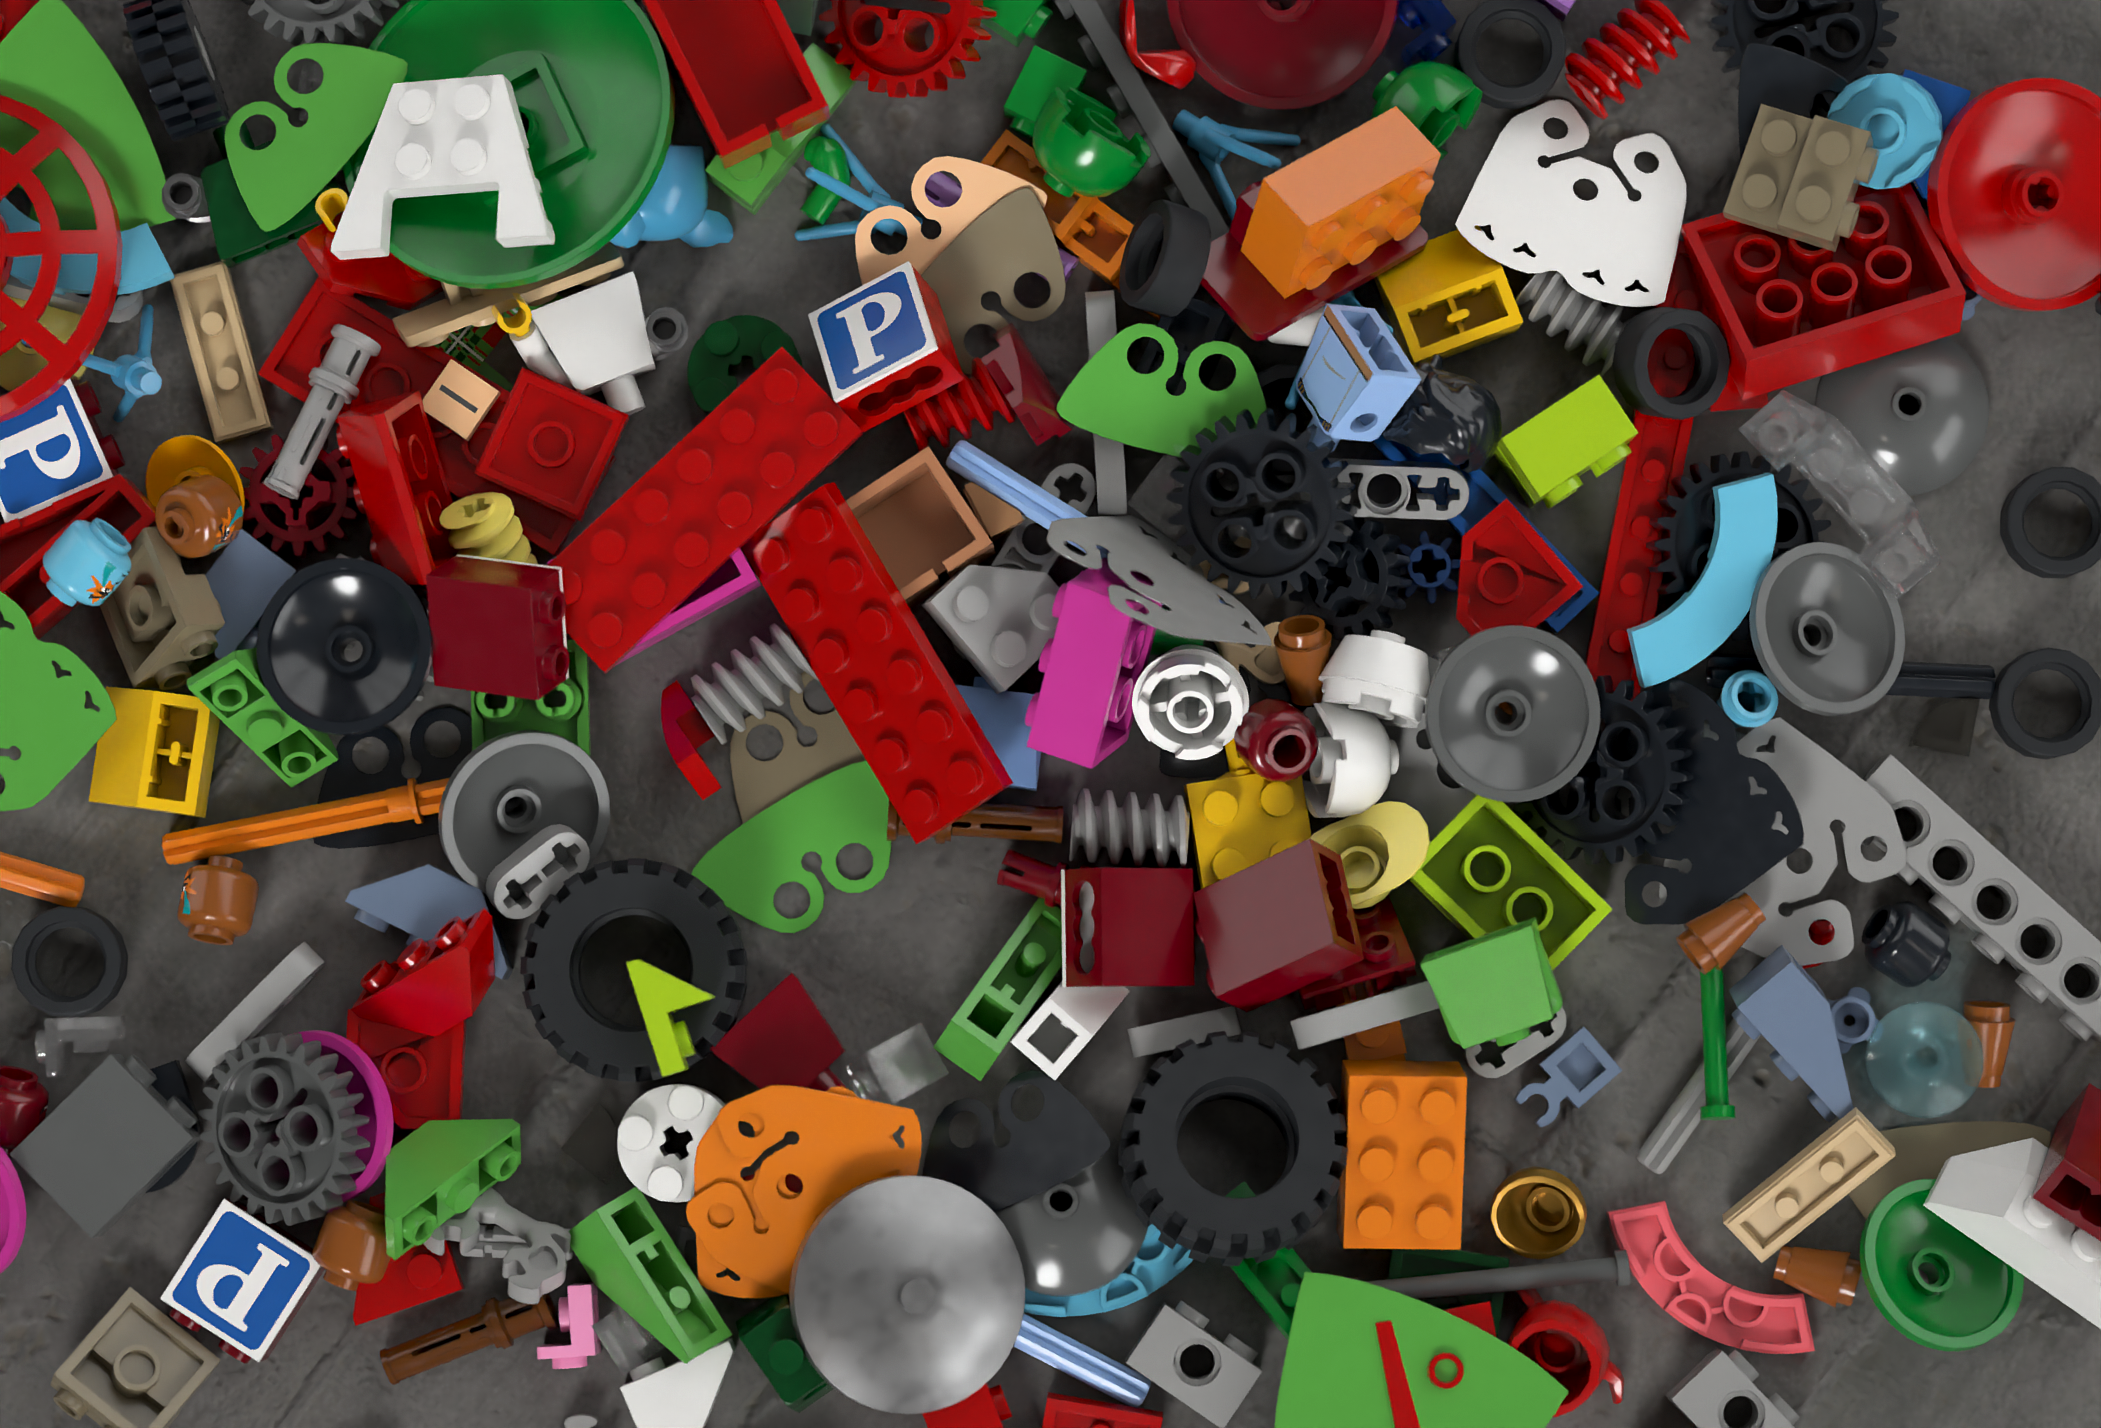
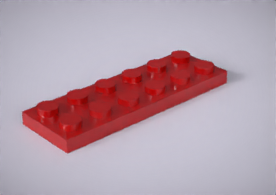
(396, 372)
(699, 507)
(875, 663)

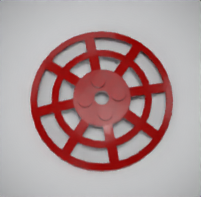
(52, 244)

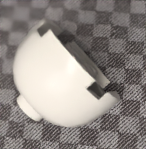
(1350, 761)

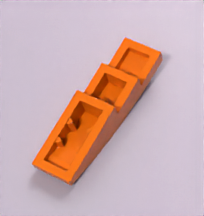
(1078, 222)

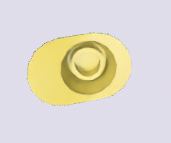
(1377, 849)

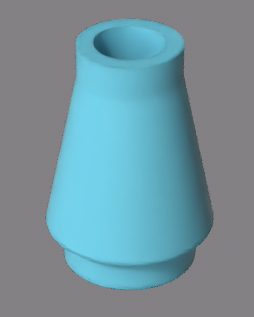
(1748, 699)

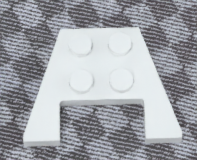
(444, 142)

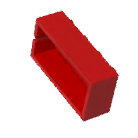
(739, 71)

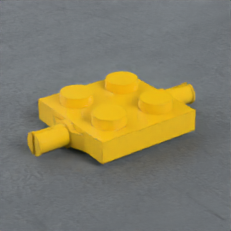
(1243, 819)

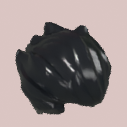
(1448, 417)

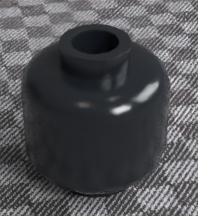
(1906, 944)

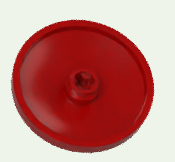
(2022, 194)

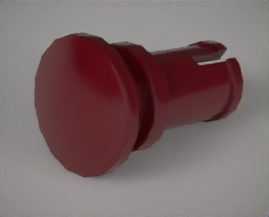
(1038, 878)

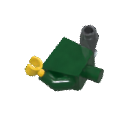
(219, 201)

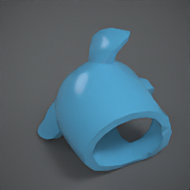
(678, 205)

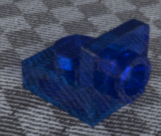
(1436, 26)

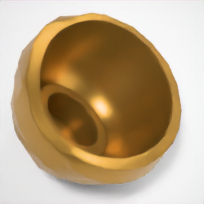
(1538, 1213)

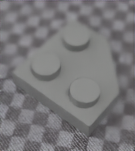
(997, 619)

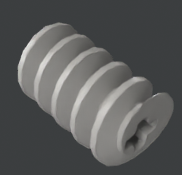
(1581, 315)
(750, 682)
(1130, 828)

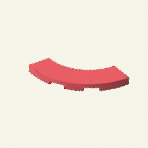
(1697, 1296)

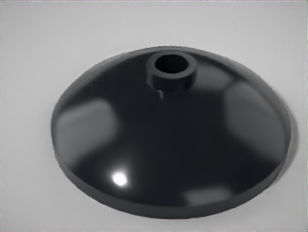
(306, 638)

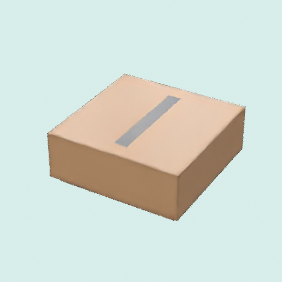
(459, 400)

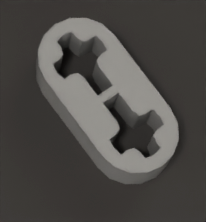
(536, 871)
(1170, 1033)
(1517, 1052)

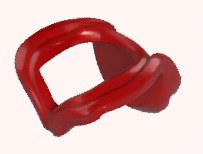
(1168, 65)

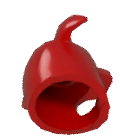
(1567, 1347)

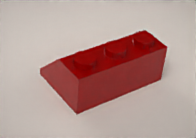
(398, 483)

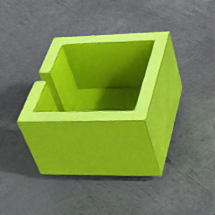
(1564, 442)

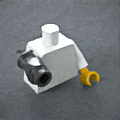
(596, 340)

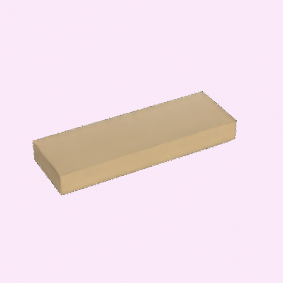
(221, 352)
(1808, 1185)

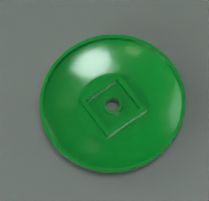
(597, 131)

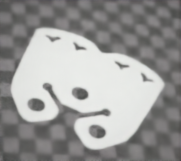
(1575, 235)

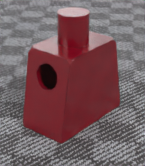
(784, 1041)

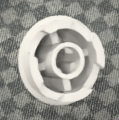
(1378, 677)
(1190, 702)

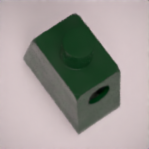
(775, 1348)

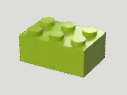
(1497, 872)

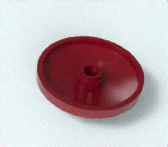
(1283, 49)

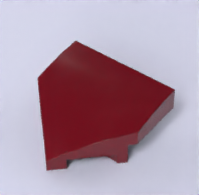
(1025, 386)

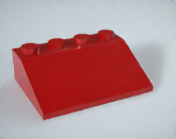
(1814, 310)

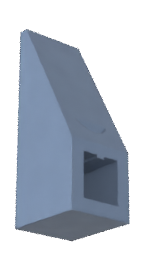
(1798, 1022)

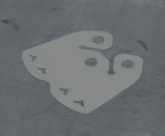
(1181, 587)
(1823, 793)

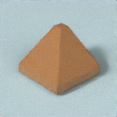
(991, 512)

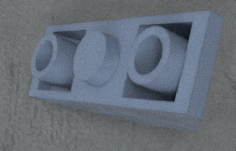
(422, 904)

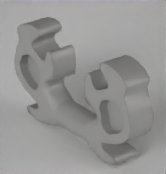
(529, 1270)

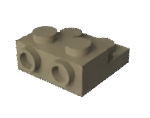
(1801, 177)
(161, 615)
(133, 1368)

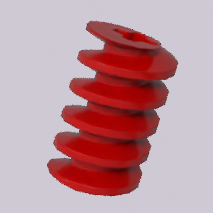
(1623, 53)
(957, 407)

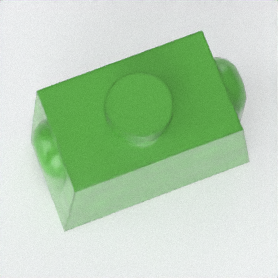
(1494, 985)

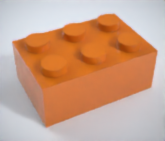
(1340, 203)
(1402, 1154)

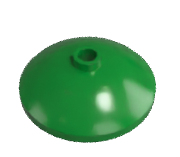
(1968, 1288)

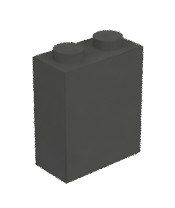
(107, 1143)

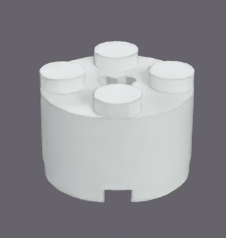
(645, 1133)

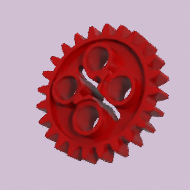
(901, 56)

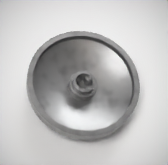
(907, 1294)

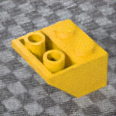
(1447, 299)
(156, 753)

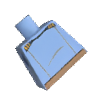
(1354, 375)

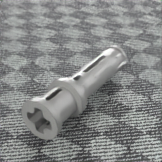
(331, 388)

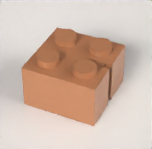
(920, 526)

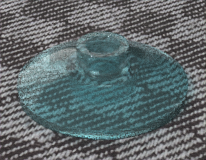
(1905, 1081)

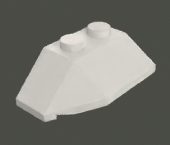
(1992, 1203)

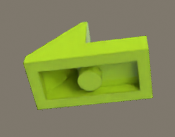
(658, 997)

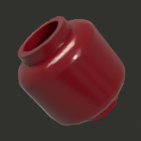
(1276, 740)
(21, 1105)

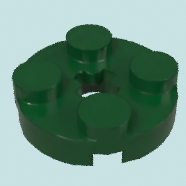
(725, 346)

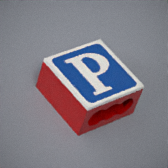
(885, 347)

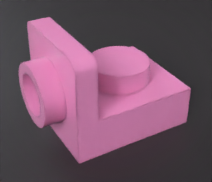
(576, 1316)

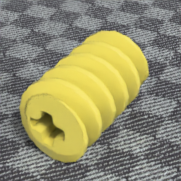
(486, 528)

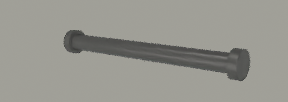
(1513, 1278)

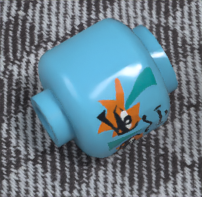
(87, 562)

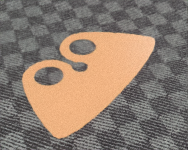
(981, 189)

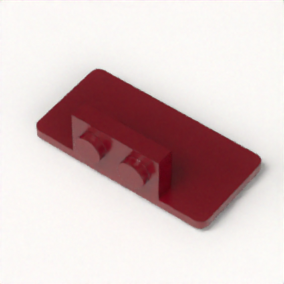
(1257, 304)

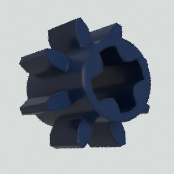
(1437, 554)

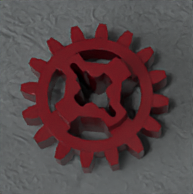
(301, 523)

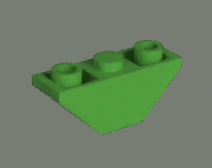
(240, 700)
(442, 1173)

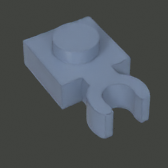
(1575, 1071)

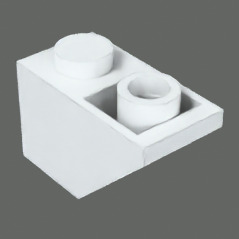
(1066, 1025)
(680, 1392)

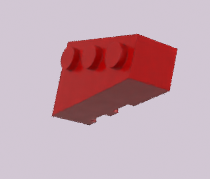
(29, 538)

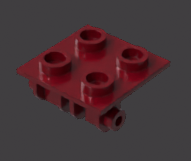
(1385, 959)

